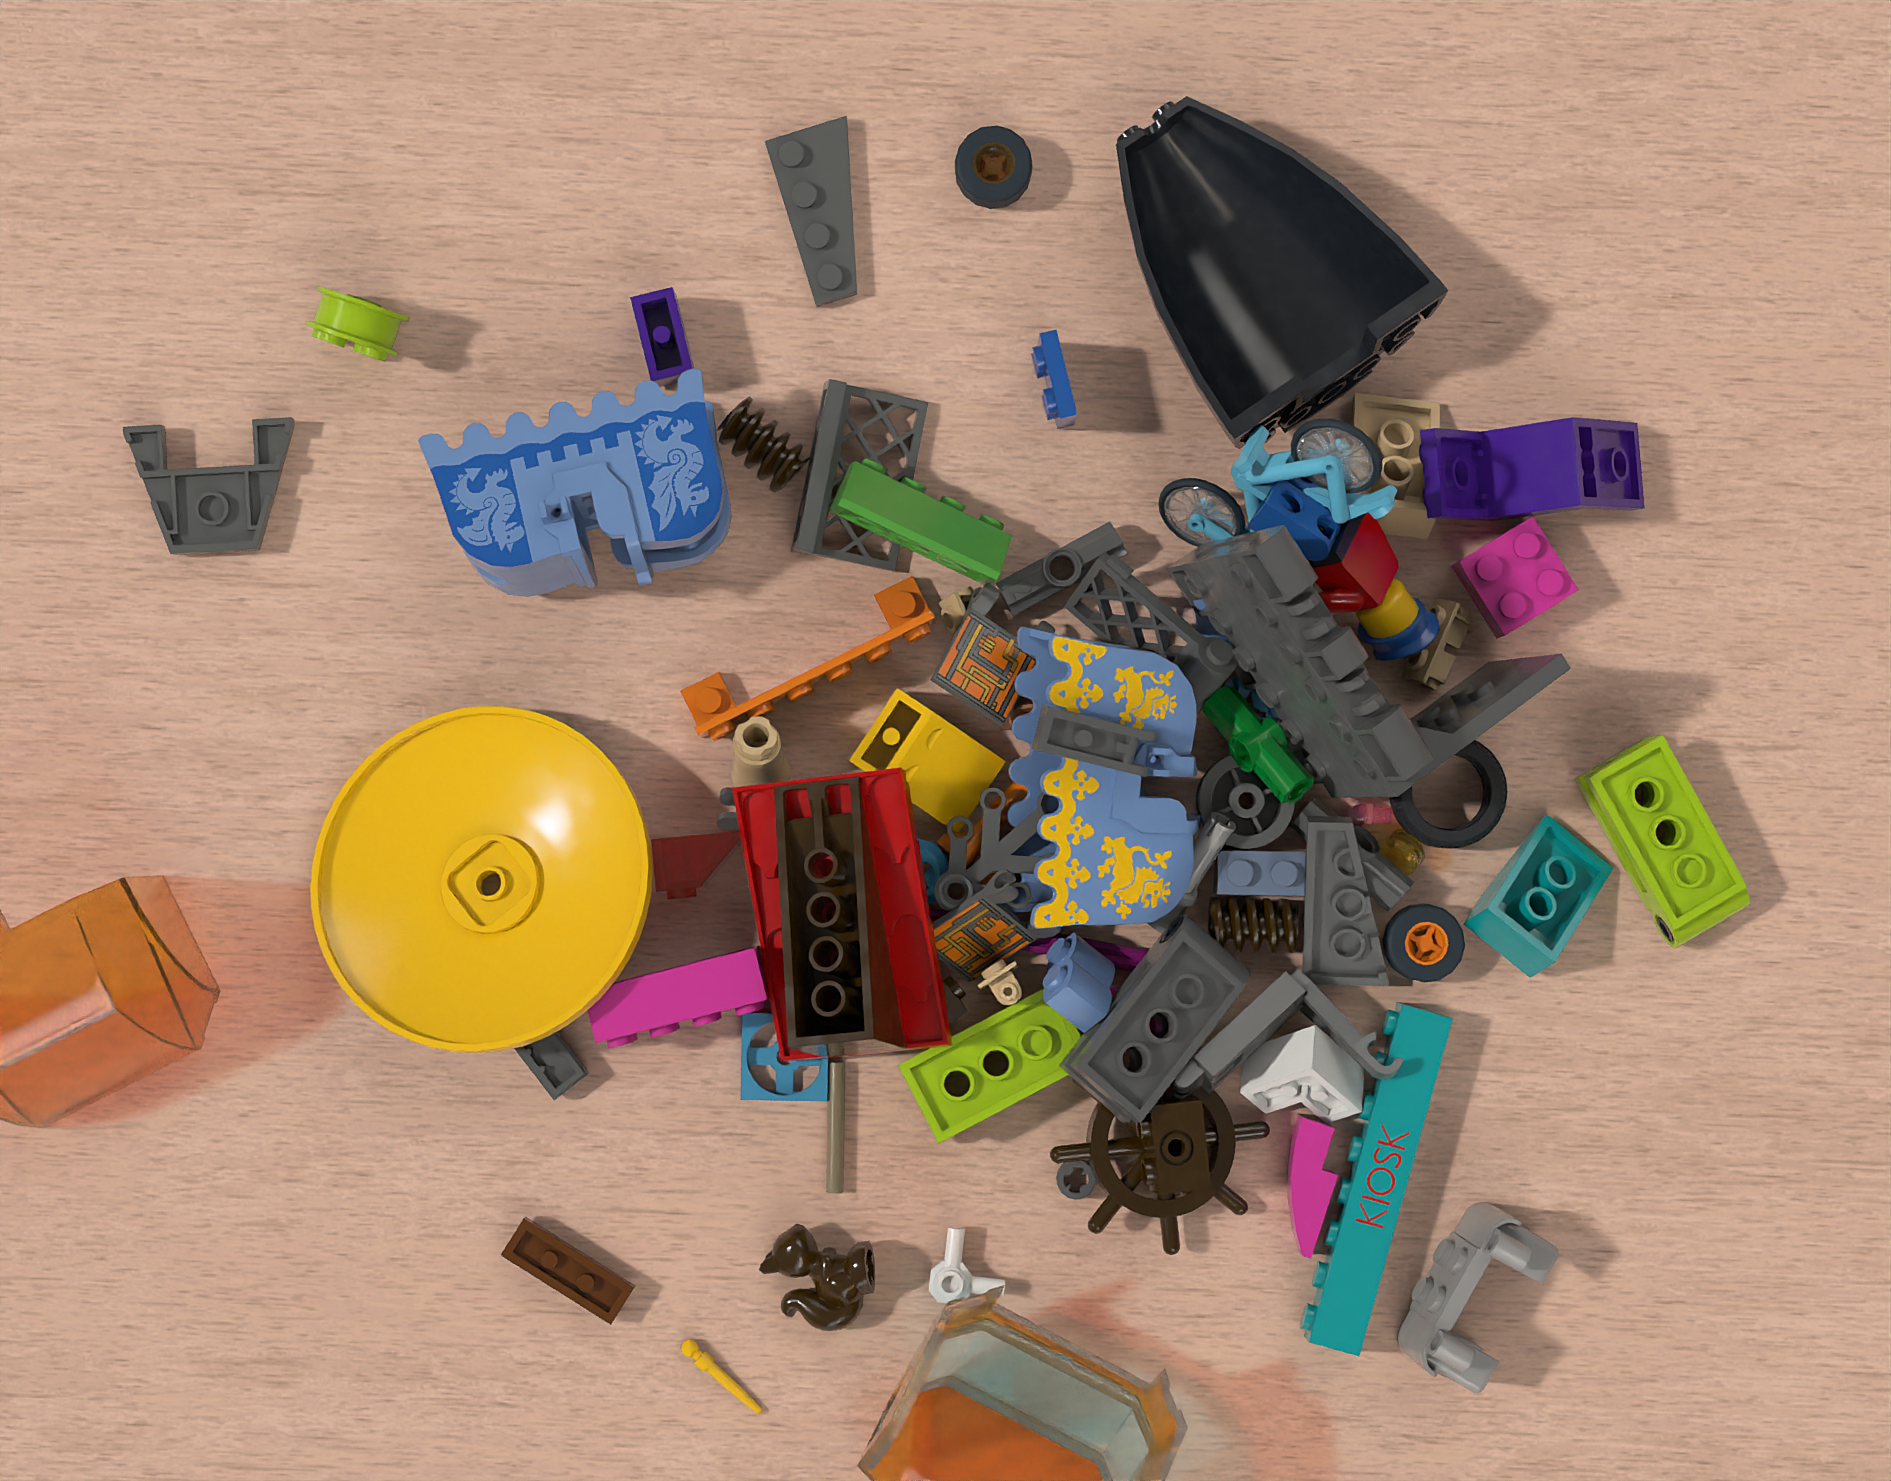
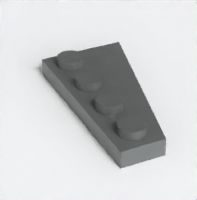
(817, 196)
(1339, 920)

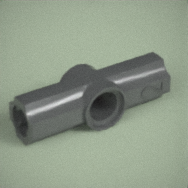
(1035, 581)
(1384, 879)

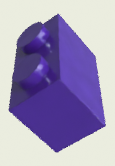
(662, 335)

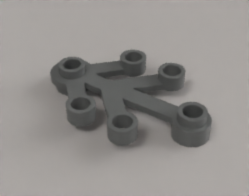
(994, 853)

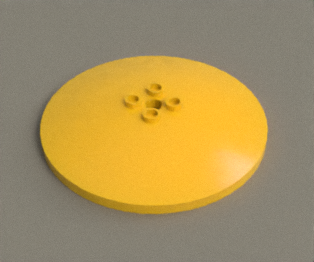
(407, 863)

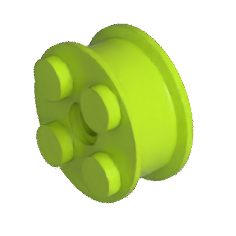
(357, 320)

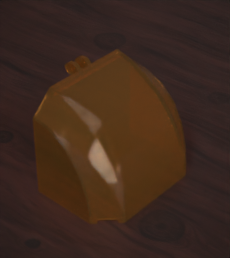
(97, 998)

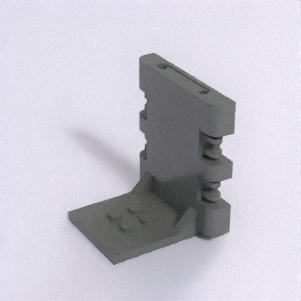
(1316, 676)

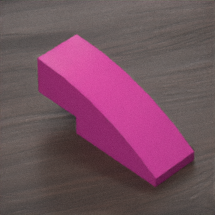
(1307, 1182)

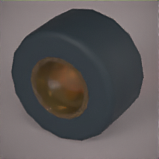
(997, 153)

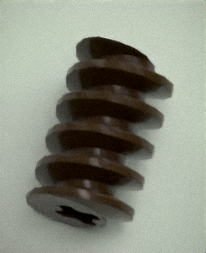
(761, 445)
(1254, 923)

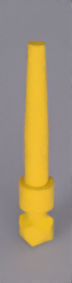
(705, 1362)

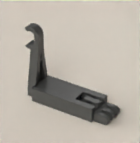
(1261, 1021)

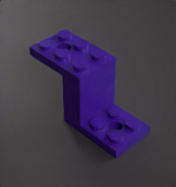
(1531, 469)

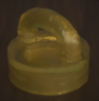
(1403, 851)

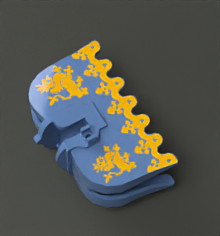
(1113, 844)

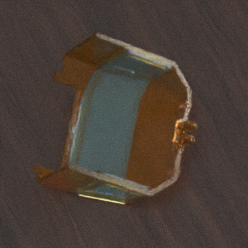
(1019, 1404)

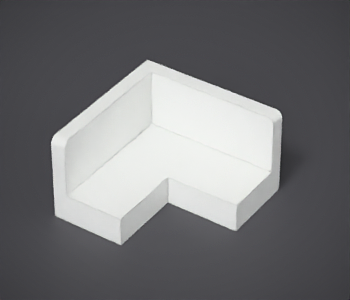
(1305, 1070)

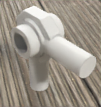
(951, 1277)

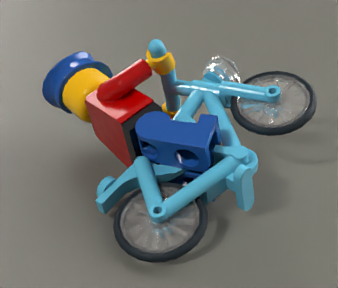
(1335, 528)

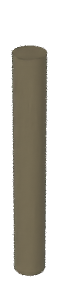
(835, 1127)

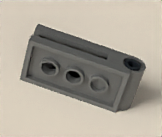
(1187, 989)

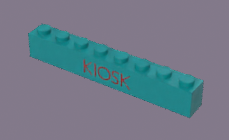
(1376, 1181)

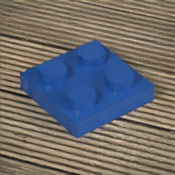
(1049, 363)

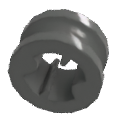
(1084, 1189)

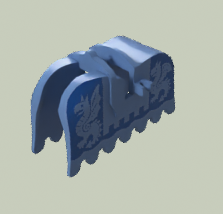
(633, 470)

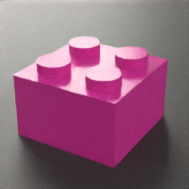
(1514, 577)

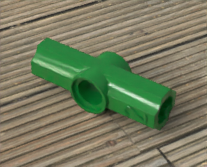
(1258, 745)

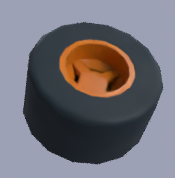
(1438, 948)

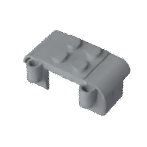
(1456, 1270)

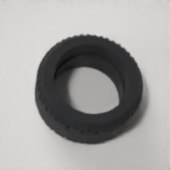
(1481, 825)

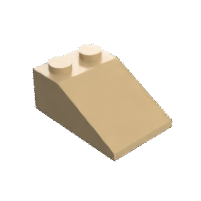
(1395, 430)

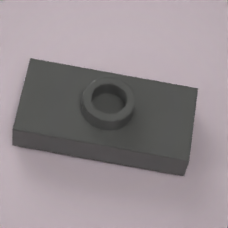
(553, 1064)

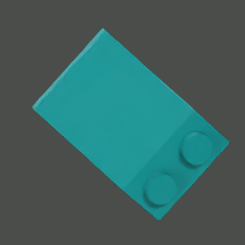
(1539, 897)

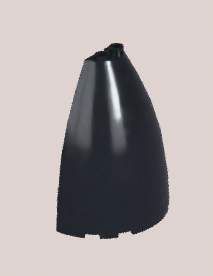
(1263, 268)

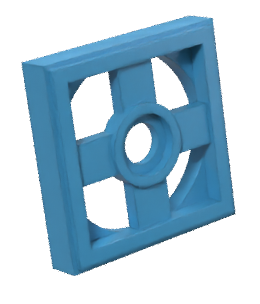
(784, 1073)

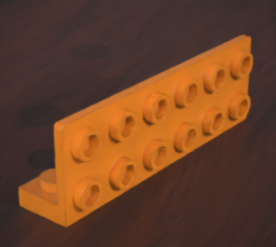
(717, 712)

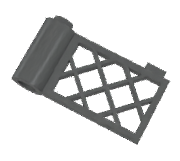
(1202, 661)

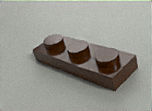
(568, 1270)

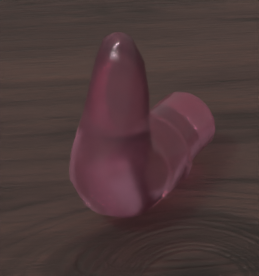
(1369, 814)

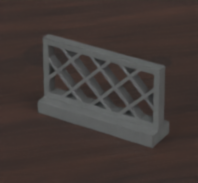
(824, 461)

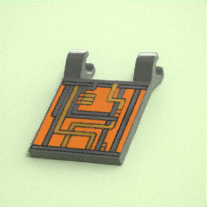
(984, 660)
(984, 929)

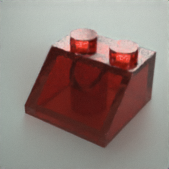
(691, 861)

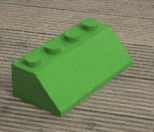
(922, 523)

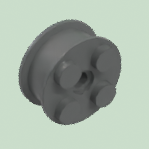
(1220, 793)

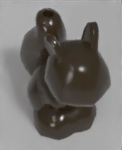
(837, 1278)

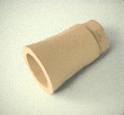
(758, 754)

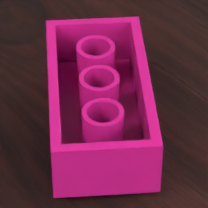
(679, 994)

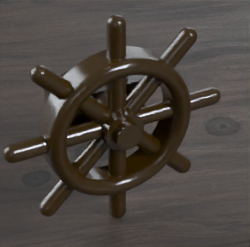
(1170, 1160)

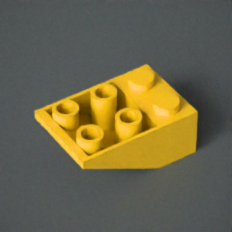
(939, 760)

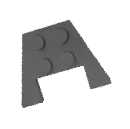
(212, 505)

